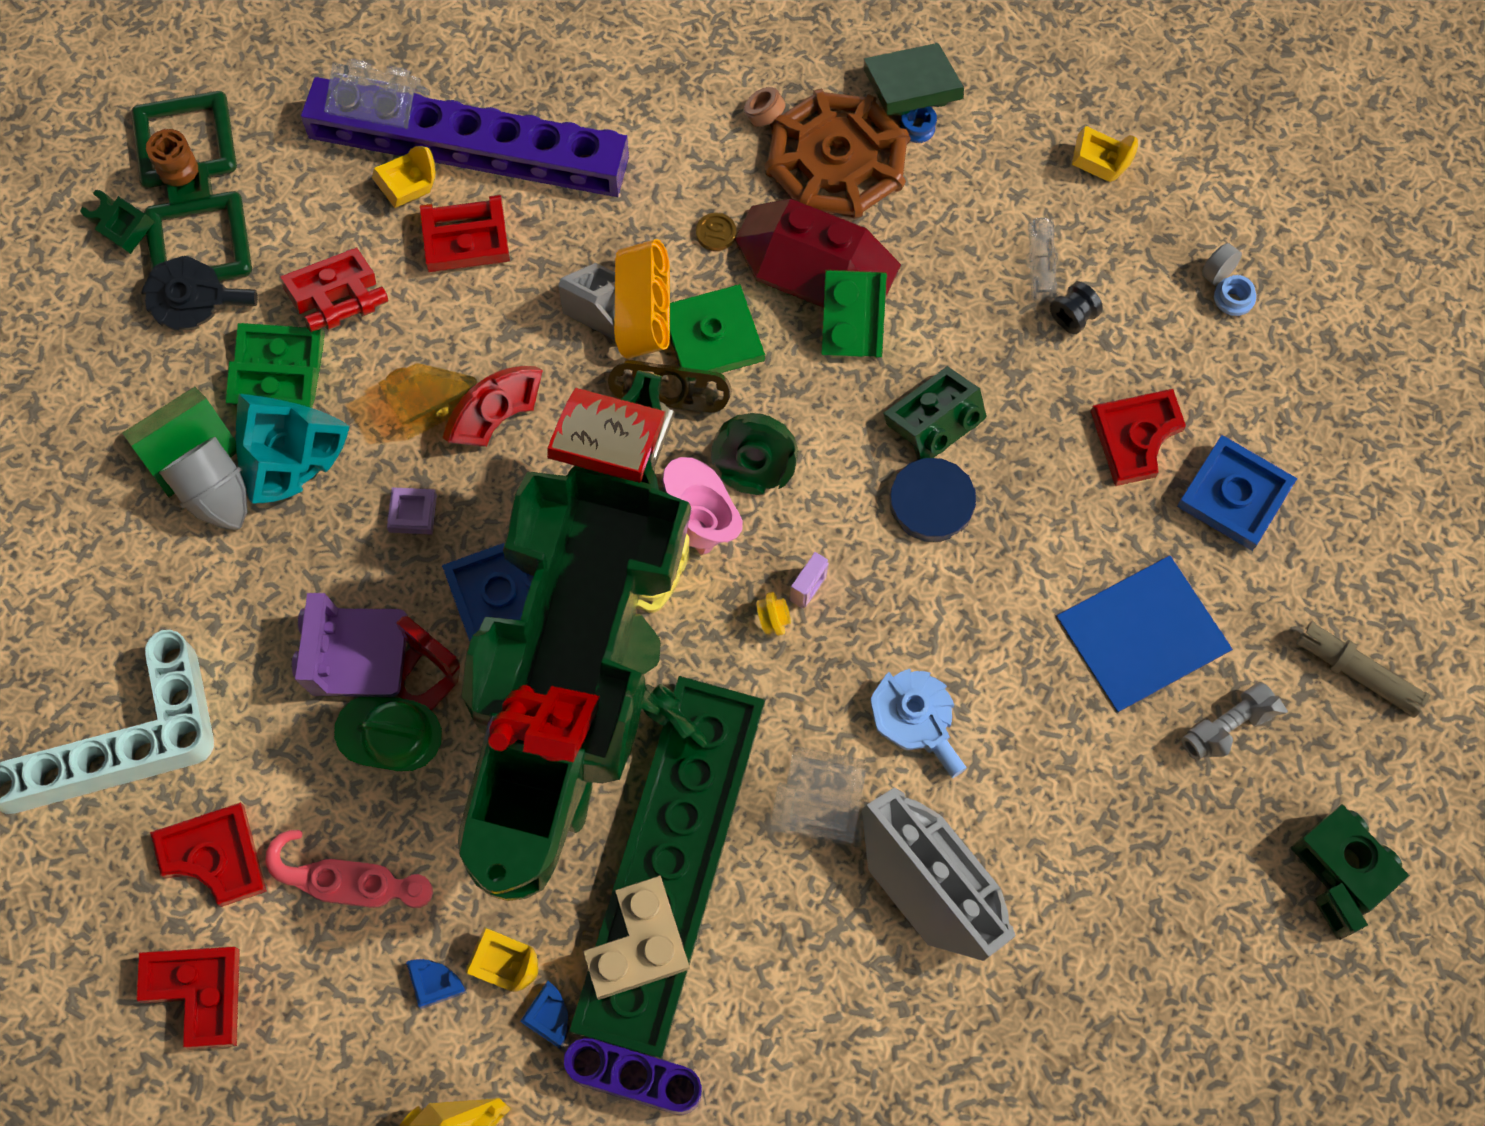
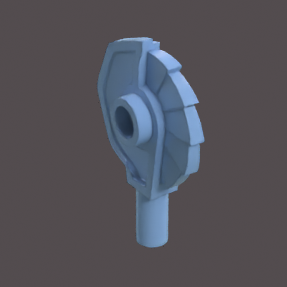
(914, 715)

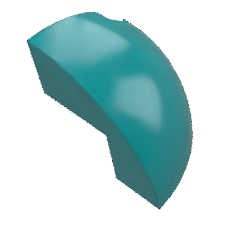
(283, 445)

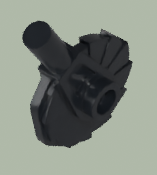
(187, 293)

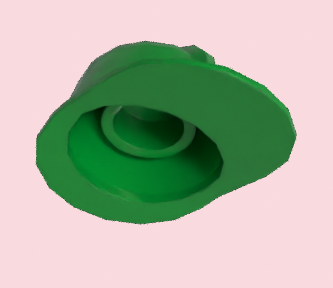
(388, 733)

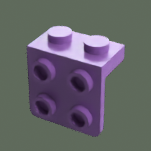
(348, 650)

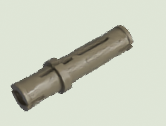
(1345, 658)

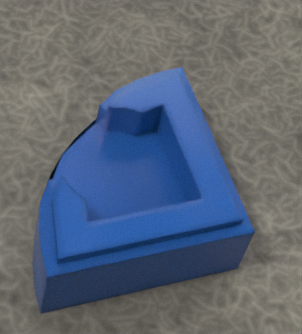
(433, 982)
(548, 1016)

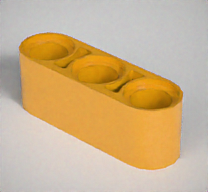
(642, 299)

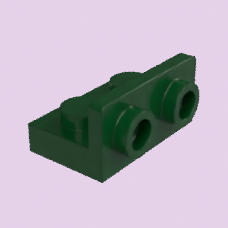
(937, 413)

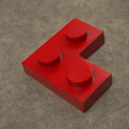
(207, 984)

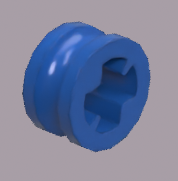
(922, 133)

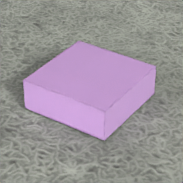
(411, 511)
(809, 580)

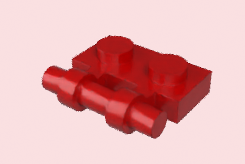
(330, 280)
(547, 724)

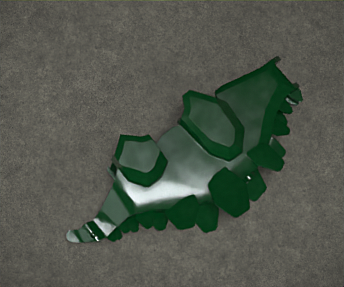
(592, 554)

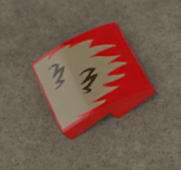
(605, 434)

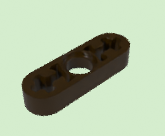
(702, 380)

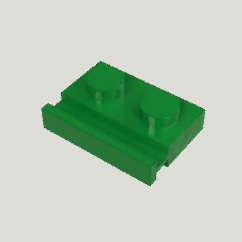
(853, 313)

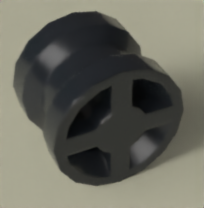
(1076, 307)

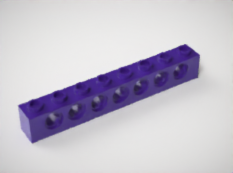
(484, 148)

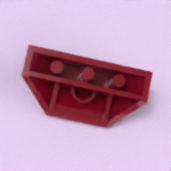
(795, 244)

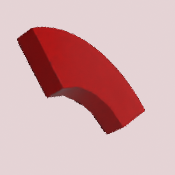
(491, 403)

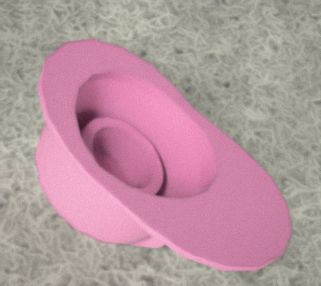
(712, 510)

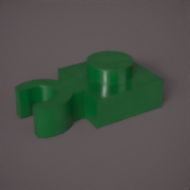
(119, 221)

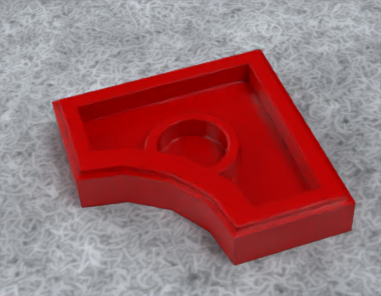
(1134, 431)
(213, 850)

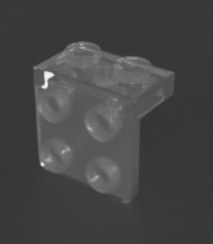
(372, 95)

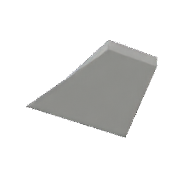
(590, 297)

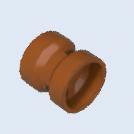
(172, 157)

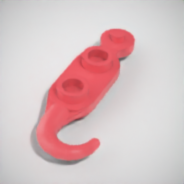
(346, 880)

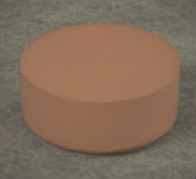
(764, 106)

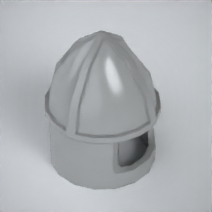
(209, 485)

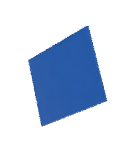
(1144, 633)

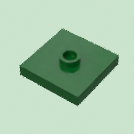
(715, 331)

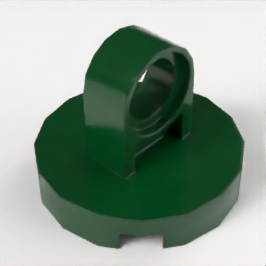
(754, 453)

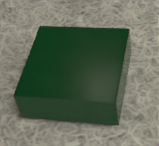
(1340, 911)

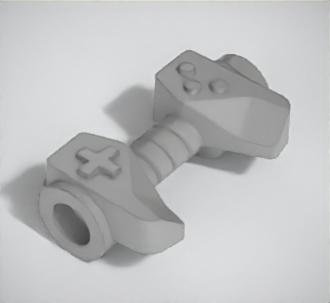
(1214, 738)

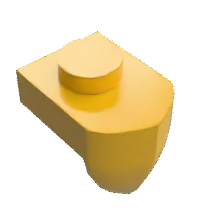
(1102, 154)
(406, 176)
(503, 961)

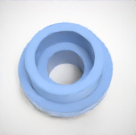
(1235, 285)

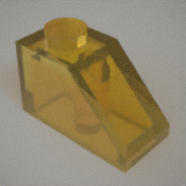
(423, 395)

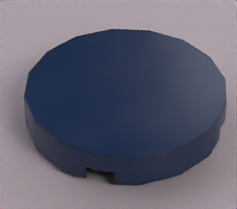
(932, 499)

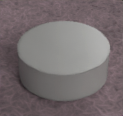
(1221, 263)

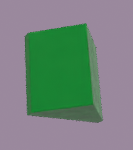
(175, 431)

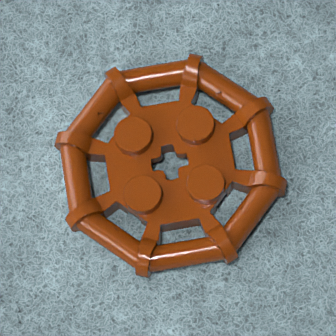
(837, 172)

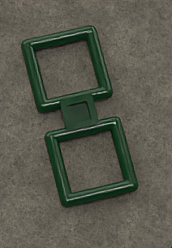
(196, 195)

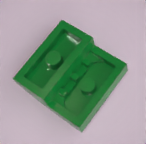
(275, 363)

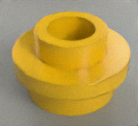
(773, 614)

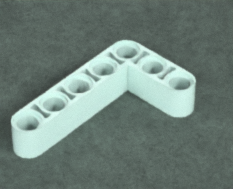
(121, 745)

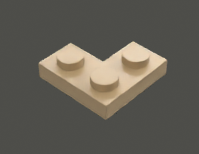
(648, 952)

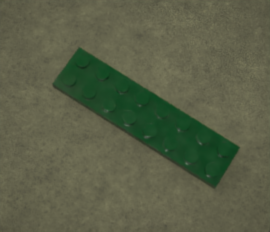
(682, 839)

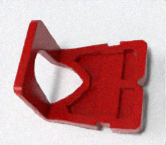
(424, 644)

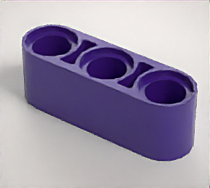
(613, 1062)

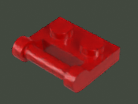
(464, 243)

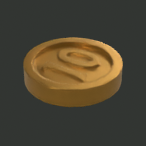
(716, 231)

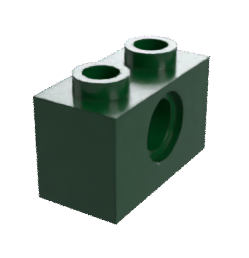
(1323, 854)

